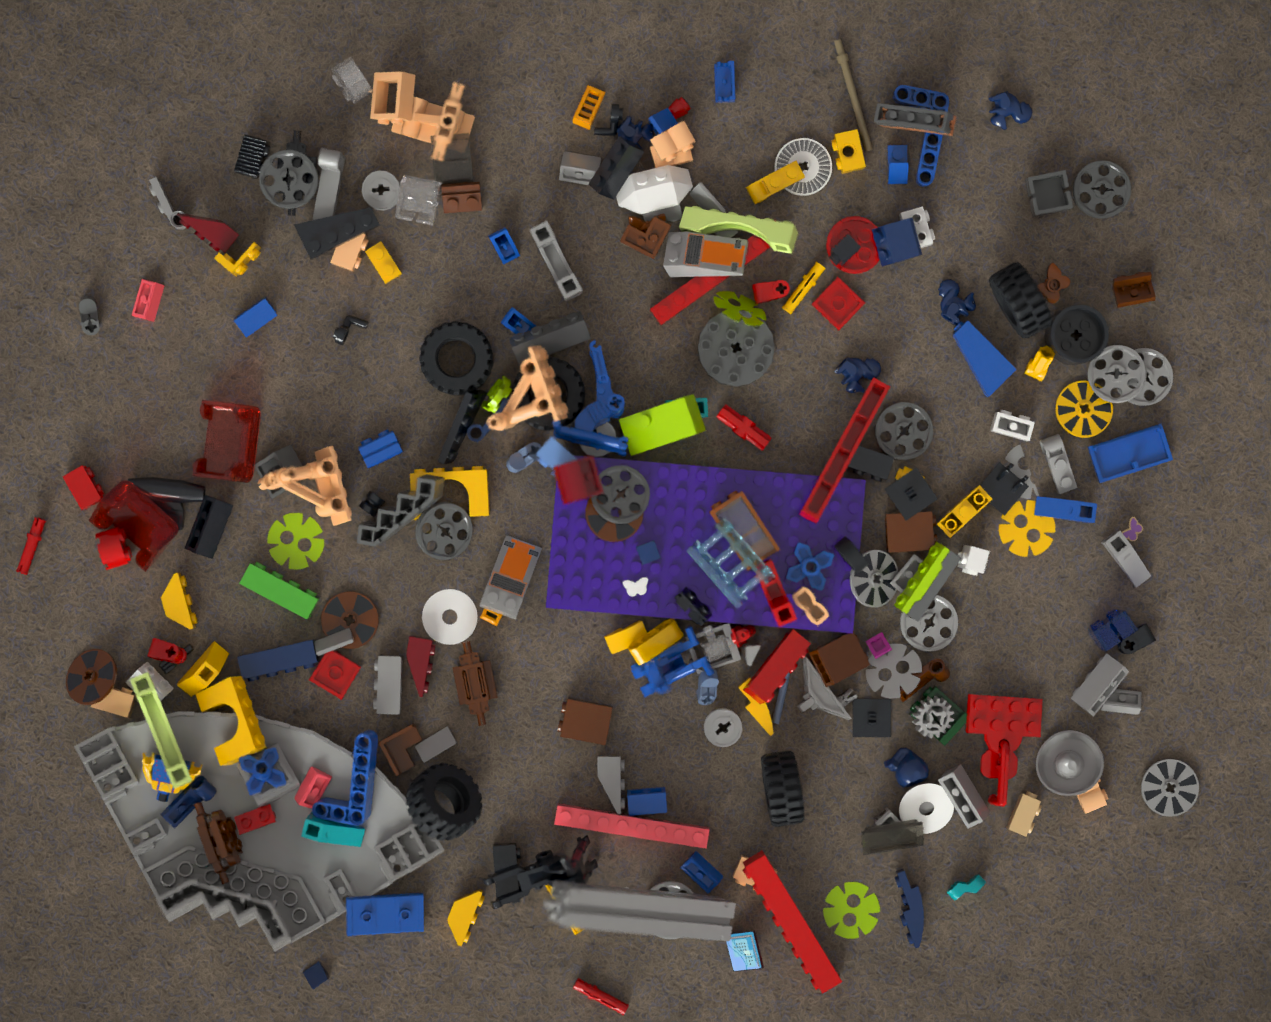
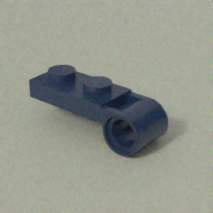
(485, 429)
(183, 805)

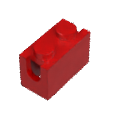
(84, 487)

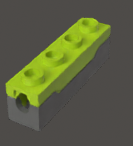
(927, 581)

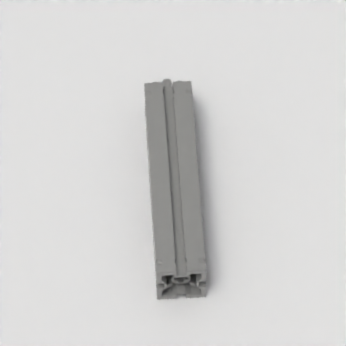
(640, 911)

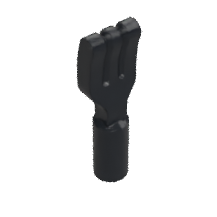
(167, 666)

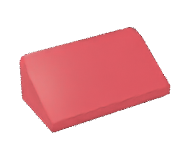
(148, 300)
(312, 787)

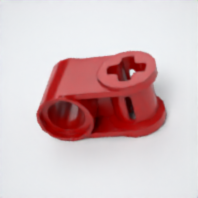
(767, 292)
(165, 651)

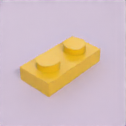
(383, 262)

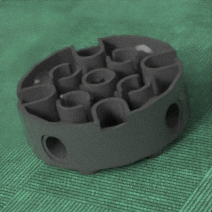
(739, 367)

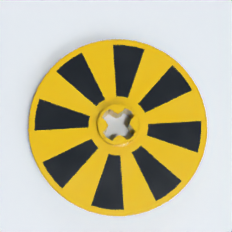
(1069, 411)

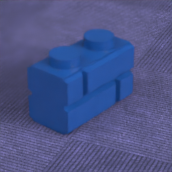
(380, 449)

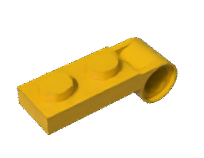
(775, 182)

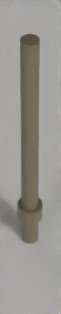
(843, 59)

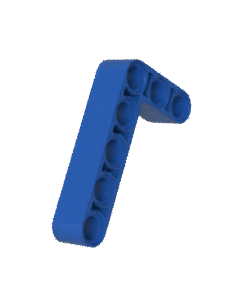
(926, 148)
(357, 786)

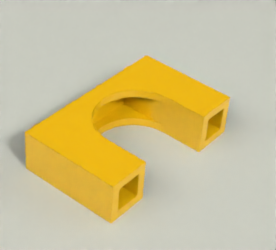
(474, 481)
(248, 737)

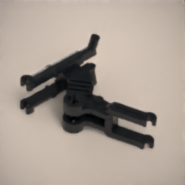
(545, 871)

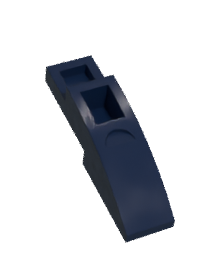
(914, 914)

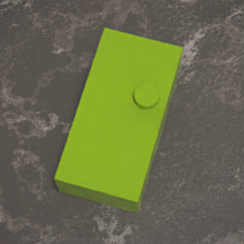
(662, 424)

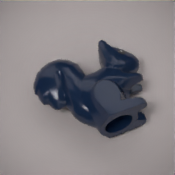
(1006, 105)
(634, 132)
(951, 304)
(854, 369)

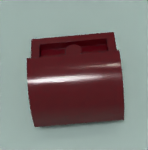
(578, 479)

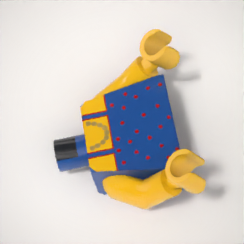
(158, 777)

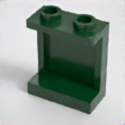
(959, 715)

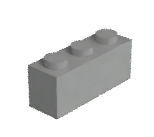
(388, 684)
(1099, 684)
(964, 796)

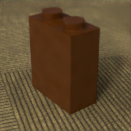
(910, 535)
(839, 658)
(585, 721)

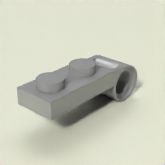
(164, 204)
(1058, 463)

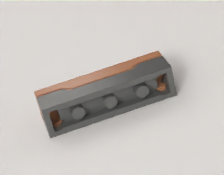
(915, 119)

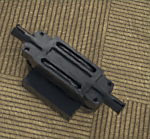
(297, 162)

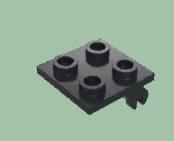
(1004, 487)

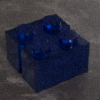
(1107, 631)

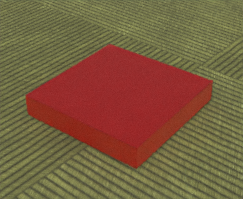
(838, 303)
(335, 673)

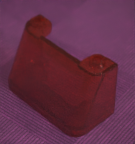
(229, 441)
(140, 517)

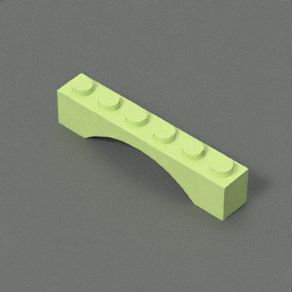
(779, 235)
(161, 730)

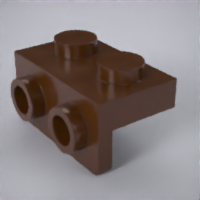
(1133, 289)

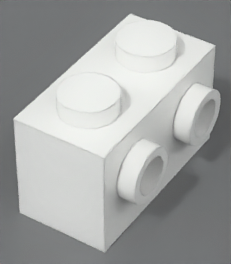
(920, 220)
(1012, 426)
(973, 560)

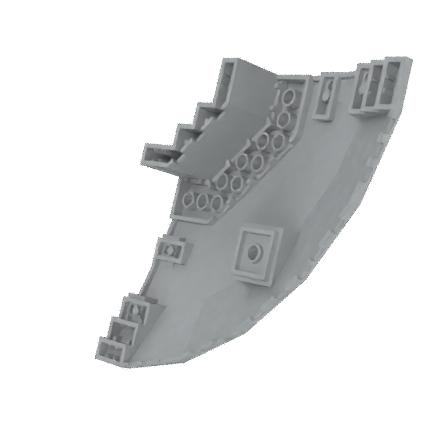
(281, 877)

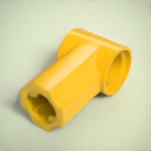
(1040, 363)

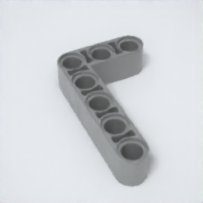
(329, 185)

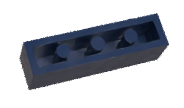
(278, 659)

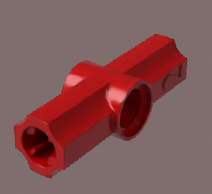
(743, 427)

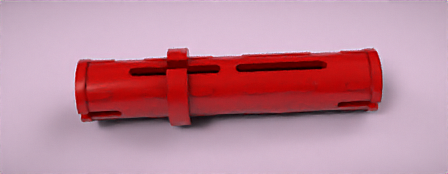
(31, 545)
(606, 999)

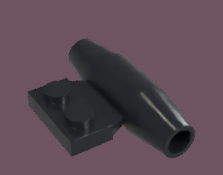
(169, 494)

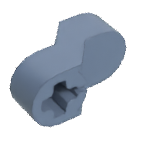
(517, 462)
(707, 688)

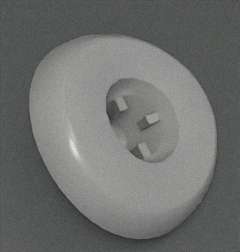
(1069, 763)

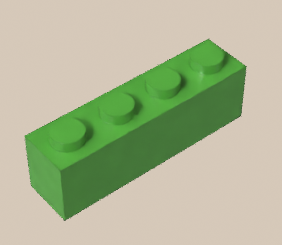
(280, 591)

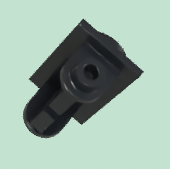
(688, 599)

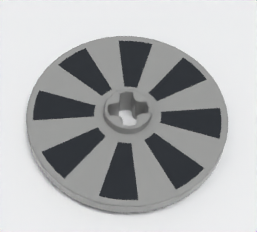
(878, 592)
(1166, 802)

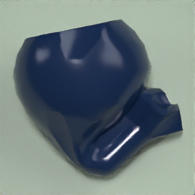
(908, 767)

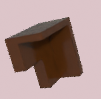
(649, 241)
(395, 748)

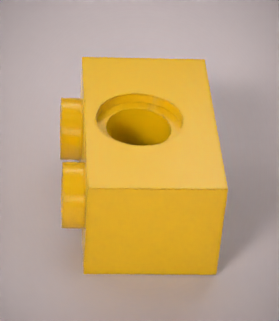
(851, 140)

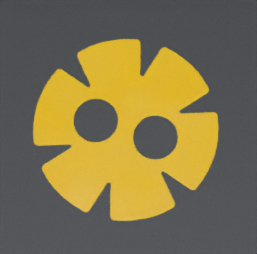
(1021, 544)

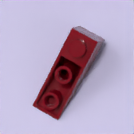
(214, 230)
(418, 657)

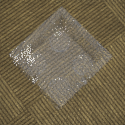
(418, 196)

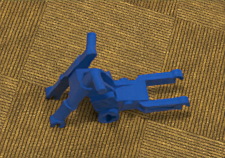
(596, 413)
(670, 666)

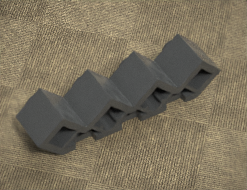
(409, 506)

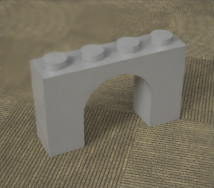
(556, 261)

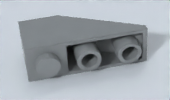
(1126, 558)
(609, 774)

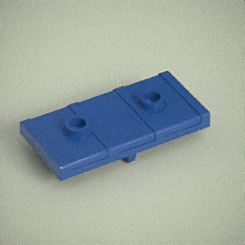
(1130, 453)
(384, 914)

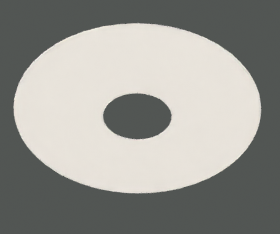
(443, 632)
(923, 793)

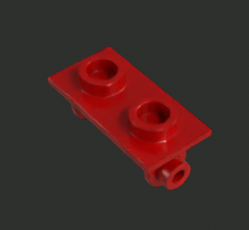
(741, 634)
(255, 819)

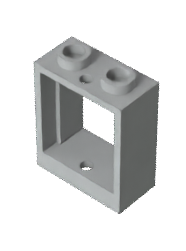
(735, 653)

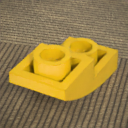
(622, 638)

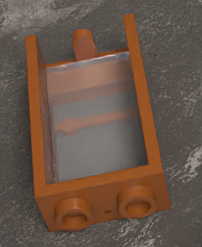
(746, 523)

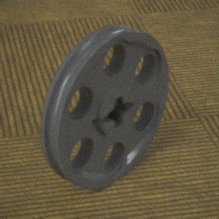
(281, 173)
(1095, 197)
(902, 421)
(621, 503)
(436, 534)

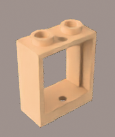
(404, 97)

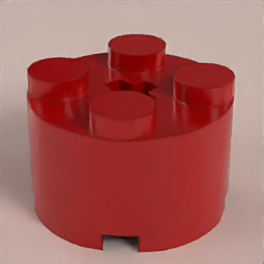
(113, 548)

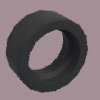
(851, 554)

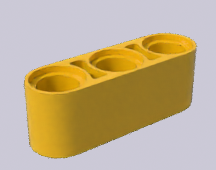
(655, 641)

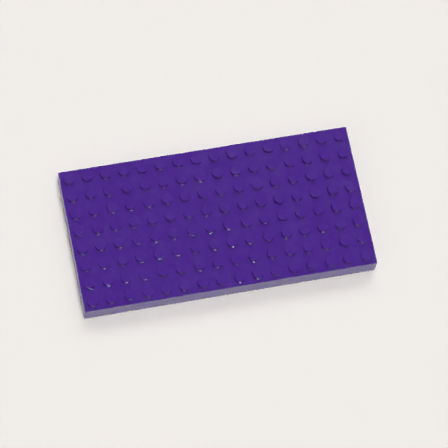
(591, 571)

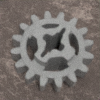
(924, 719)

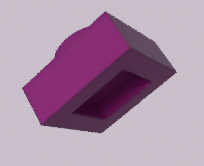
(878, 645)

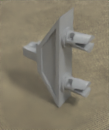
(821, 697)

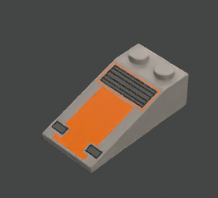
(704, 255)
(510, 577)

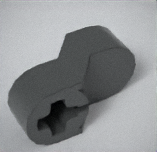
(88, 306)

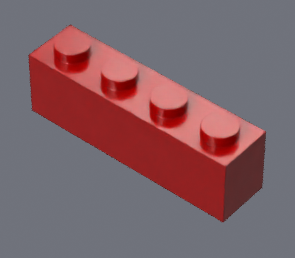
(777, 666)

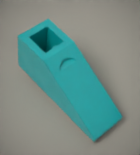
(332, 832)

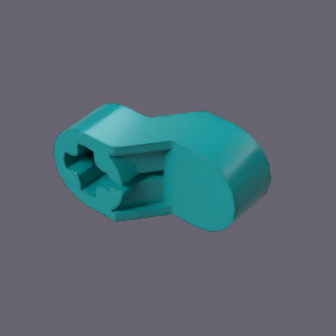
(971, 886)

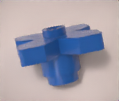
(819, 562)
(253, 766)

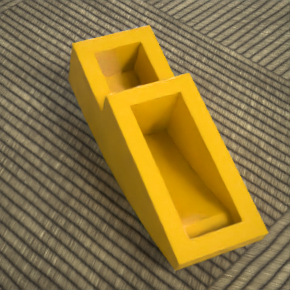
(758, 711)

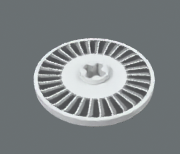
(817, 161)

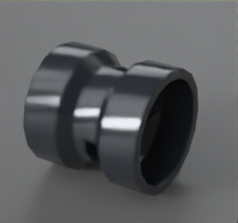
(374, 500)

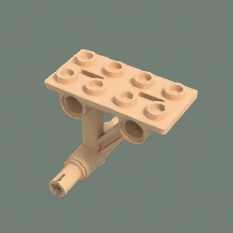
(437, 121)
(544, 389)
(325, 471)

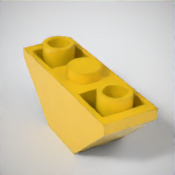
(964, 511)
(177, 602)
(204, 670)
(464, 914)

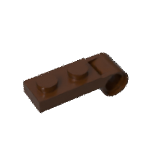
(927, 674)

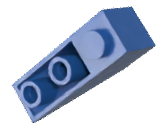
(1065, 509)

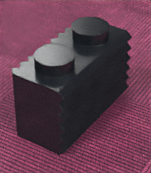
(251, 156)
(844, 250)

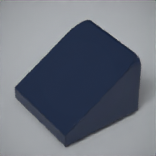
(648, 552)
(316, 975)

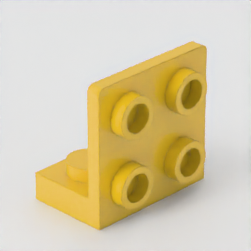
(241, 265)

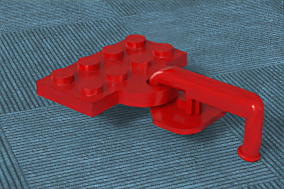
(1002, 719)

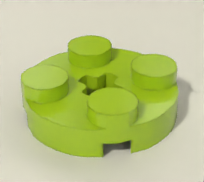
(500, 389)

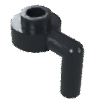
(616, 114)
(340, 334)

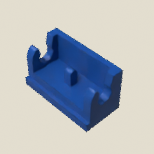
(724, 82)
(255, 317)
(647, 801)

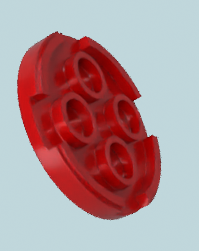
(861, 231)

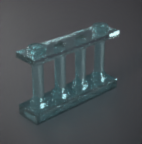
(724, 580)

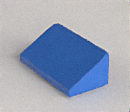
(702, 872)

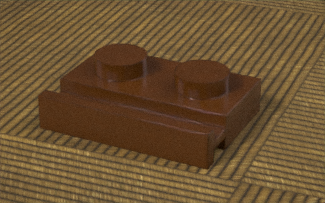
(461, 197)

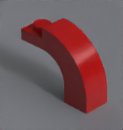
(777, 598)

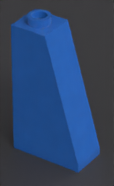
(982, 357)

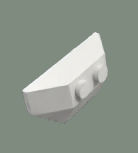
(654, 189)

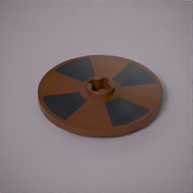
(607, 530)
(363, 613)
(79, 674)

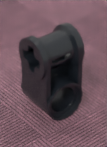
(1139, 639)

